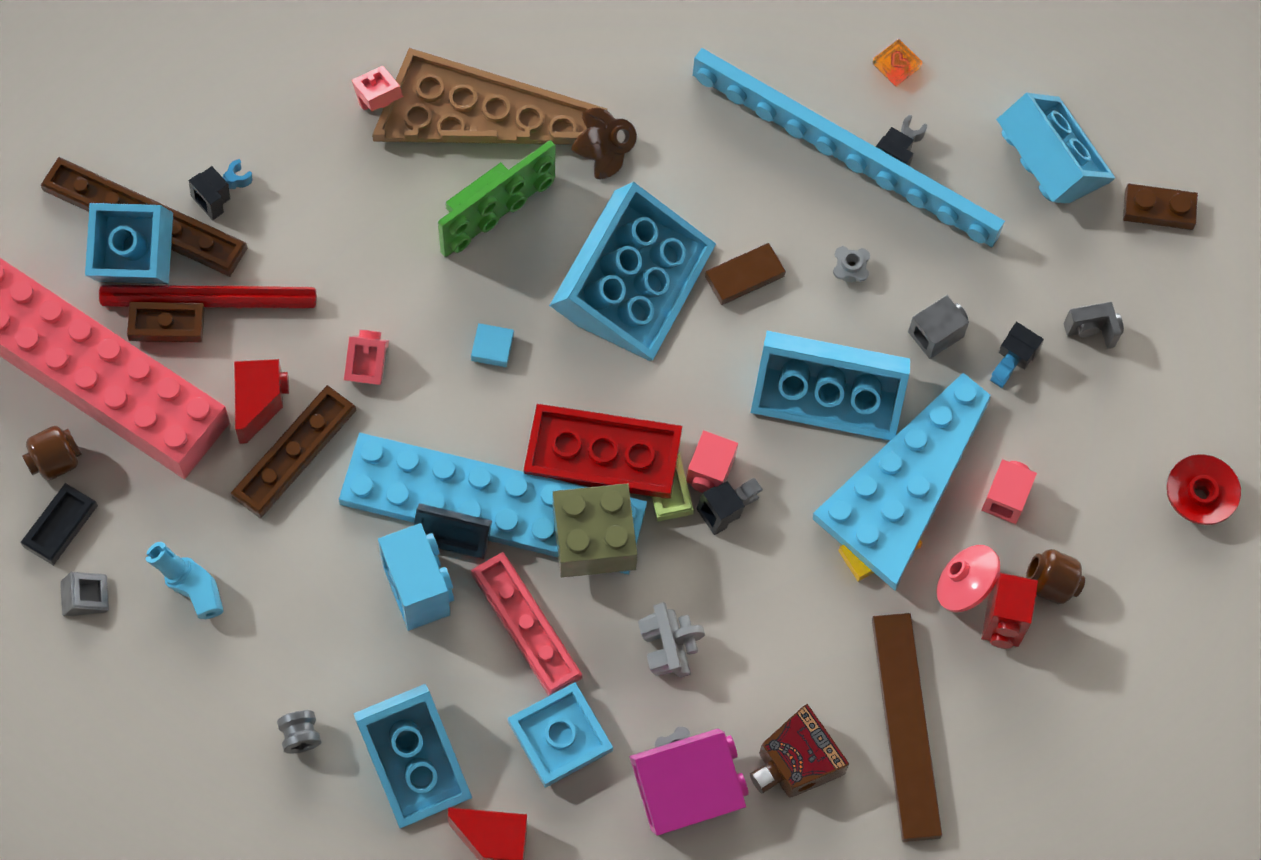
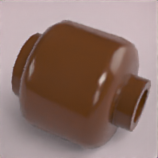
(51, 453)
(1057, 576)

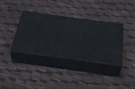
(59, 524)
(455, 530)

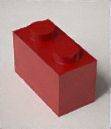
(1009, 610)

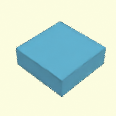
(492, 345)

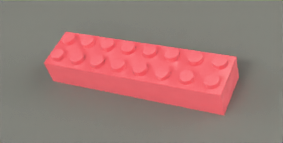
(105, 375)

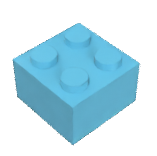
(129, 243)
(415, 576)

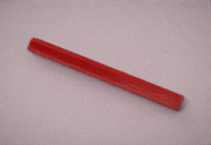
(211, 295)

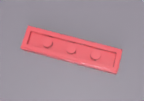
(526, 624)

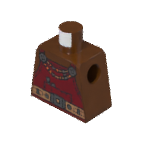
(799, 756)

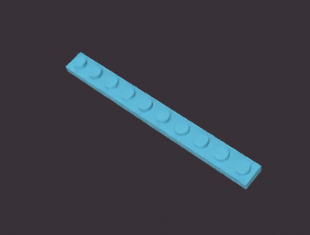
(847, 147)

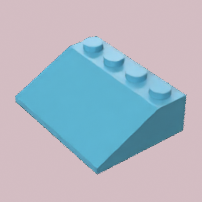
(633, 272)

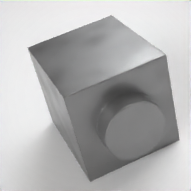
(939, 326)

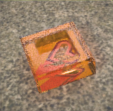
(897, 62)

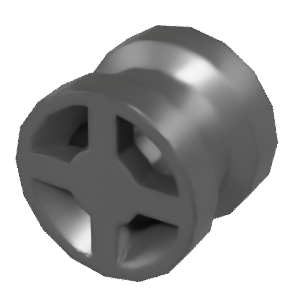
(299, 731)

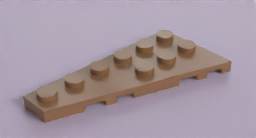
(470, 105)

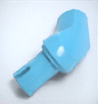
(187, 579)

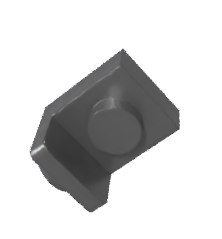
(1093, 318)

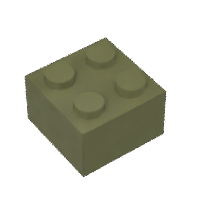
(594, 530)

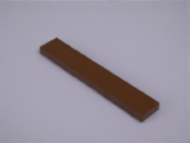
(189, 235)
(906, 728)

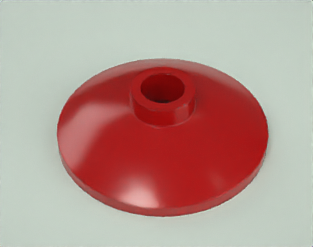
(1210, 476)

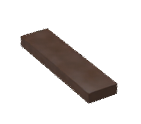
(293, 451)

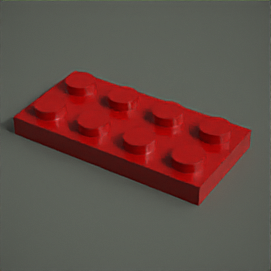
(603, 450)

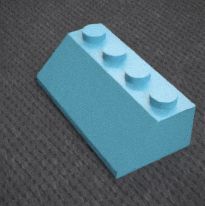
(830, 385)

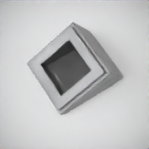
(84, 594)

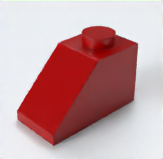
(257, 395)
(490, 833)

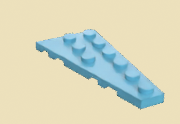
(897, 491)

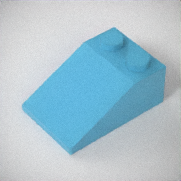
(412, 755)

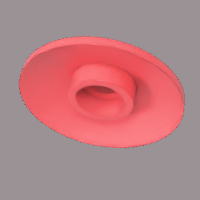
(968, 578)

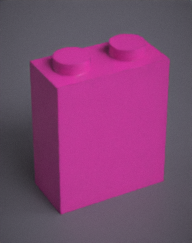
(689, 781)

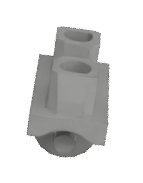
(665, 625)

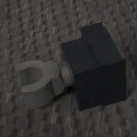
(899, 143)
(724, 504)

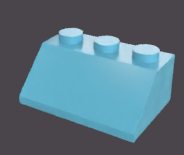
(1054, 148)

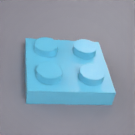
(560, 734)

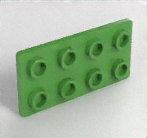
(494, 195)

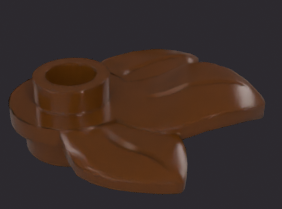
(601, 143)

